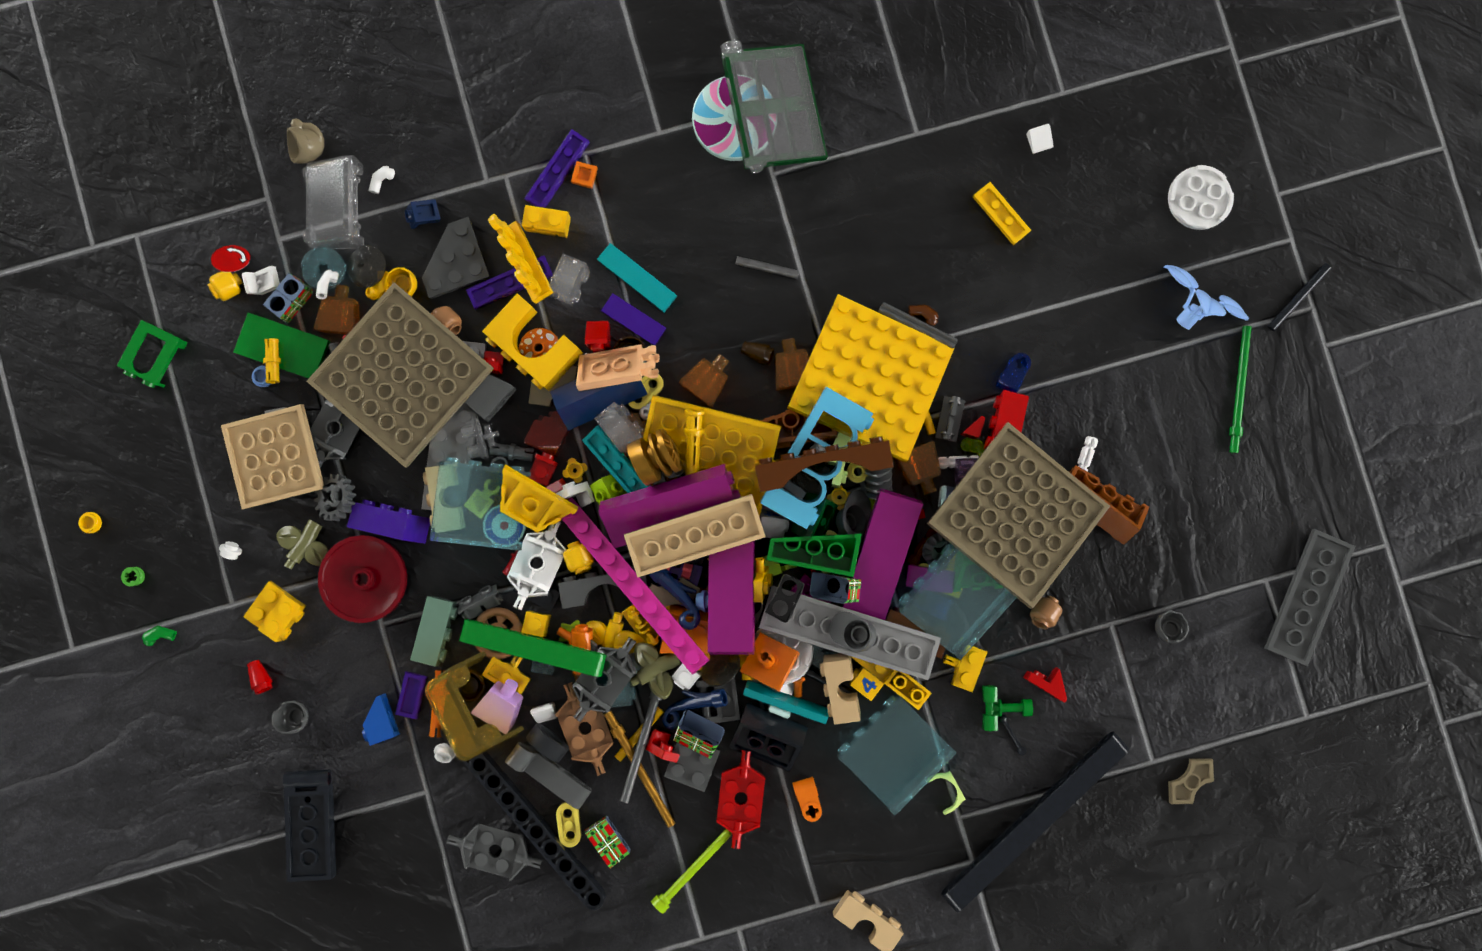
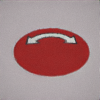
(230, 258)

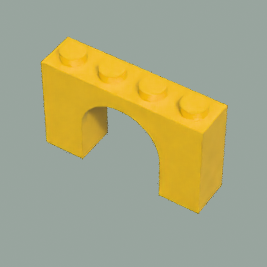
(544, 369)

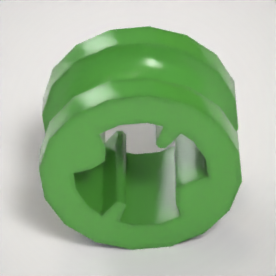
(126, 579)

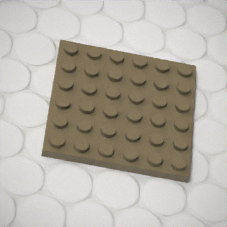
(400, 375)
(1018, 515)

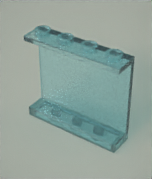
(469, 506)
(955, 601)
(895, 754)

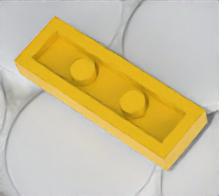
(1001, 213)

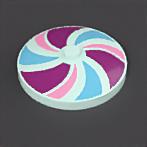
(715, 121)

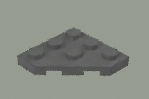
(455, 261)

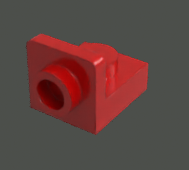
(496, 360)
(543, 468)
(659, 746)

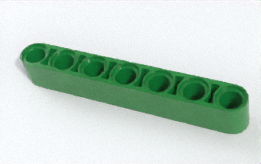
(533, 648)

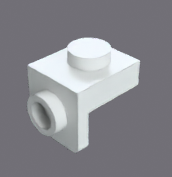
(261, 281)
(581, 491)

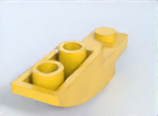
(899, 682)

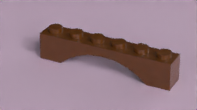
(870, 455)

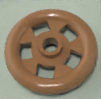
(501, 614)

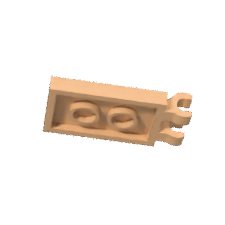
(616, 367)

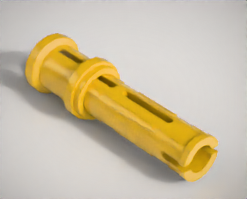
(693, 431)

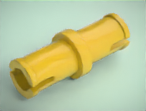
(272, 360)

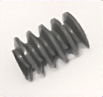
(876, 480)

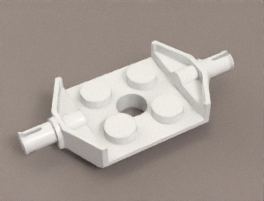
(531, 581)

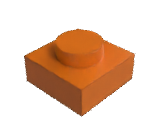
(584, 174)

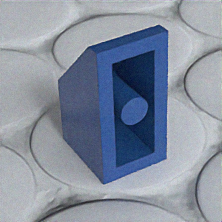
(380, 722)

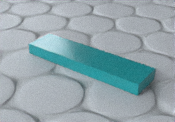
(637, 277)
(613, 460)
(786, 702)

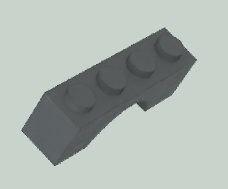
(576, 592)

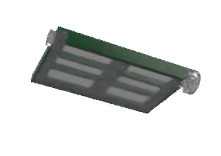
(773, 105)

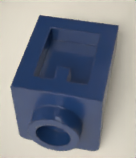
(422, 213)

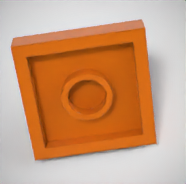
(770, 663)

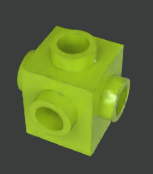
(606, 488)

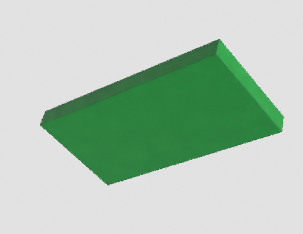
(298, 350)

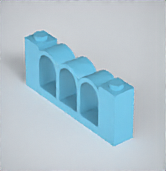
(856, 417)

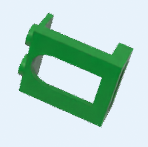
(155, 375)

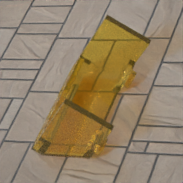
(454, 717)

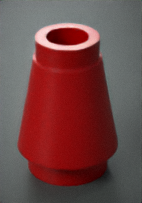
(259, 678)

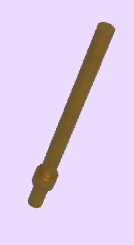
(618, 732)

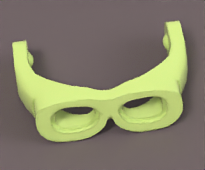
(960, 797)

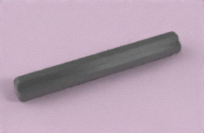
(910, 321)

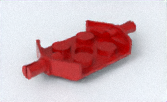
(746, 816)

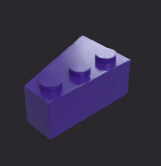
(388, 522)

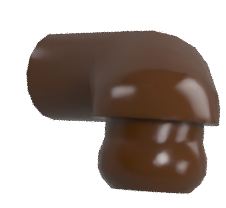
(925, 311)

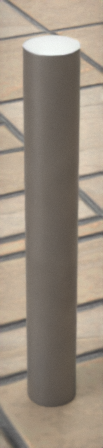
(767, 267)

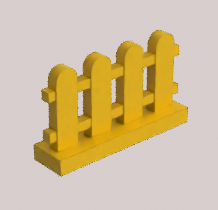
(522, 258)

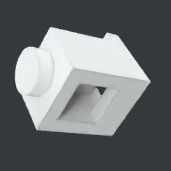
(684, 678)

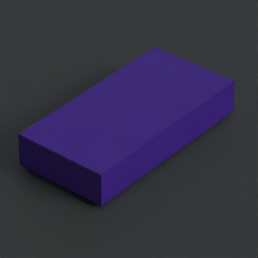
(411, 695)

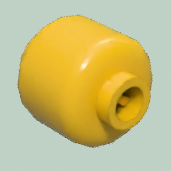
(224, 285)
(578, 558)

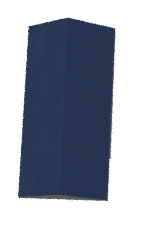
(583, 406)

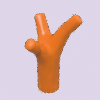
(798, 687)

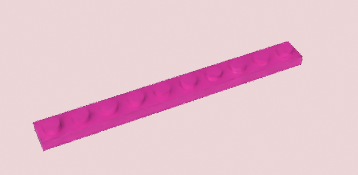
(636, 590)

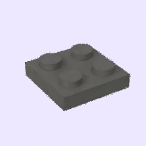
(691, 768)

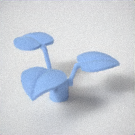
(1210, 306)

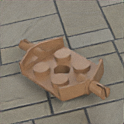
(583, 746)

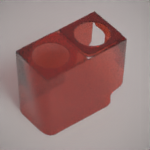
(547, 434)

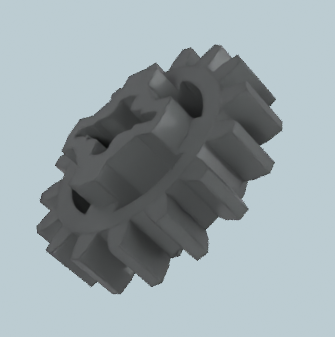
(335, 497)

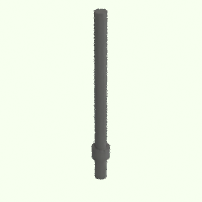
(640, 748)

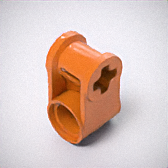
(808, 795)

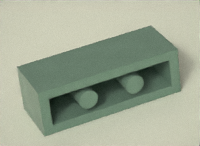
(434, 631)

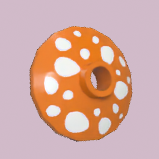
(535, 337)

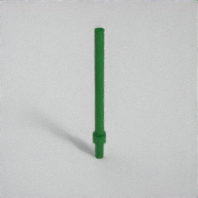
(1236, 430)

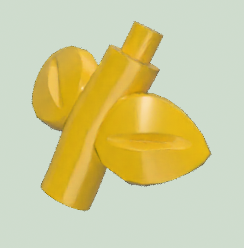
(613, 635)

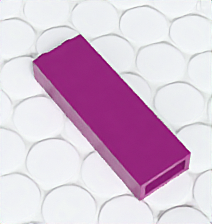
(666, 501)
(884, 551)
(732, 601)

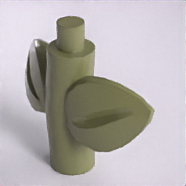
(302, 544)
(654, 669)

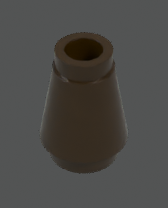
(759, 352)

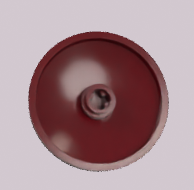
(362, 579)

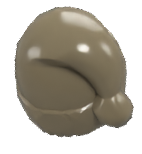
(304, 142)

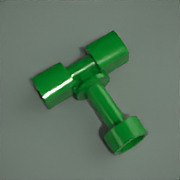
(995, 707)

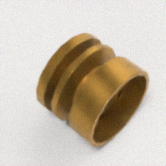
(658, 455)

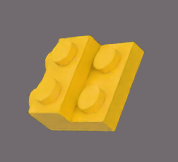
(275, 612)

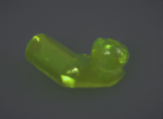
(972, 445)

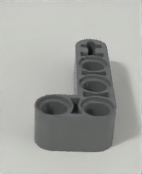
(549, 774)

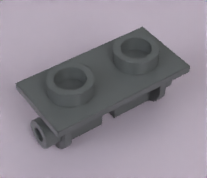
(950, 418)
(487, 596)

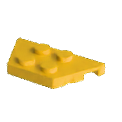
(531, 502)

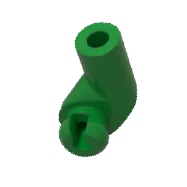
(150, 636)

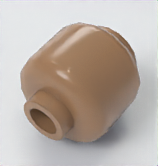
(448, 318)
(1046, 612)

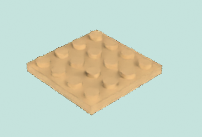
(272, 456)

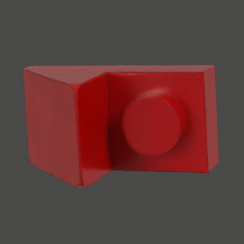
(1053, 685)

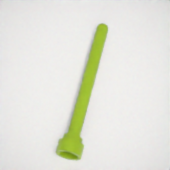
(662, 901)

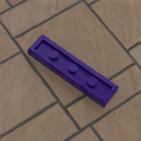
(557, 169)
(501, 286)

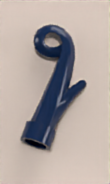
(679, 591)
(715, 699)

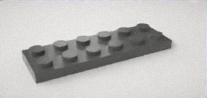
(1309, 597)

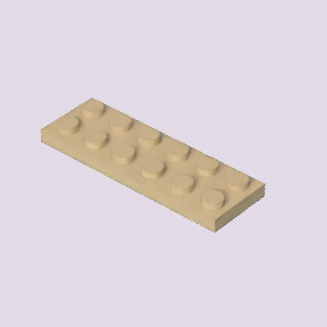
(694, 535)

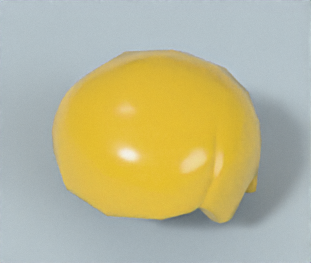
(403, 278)

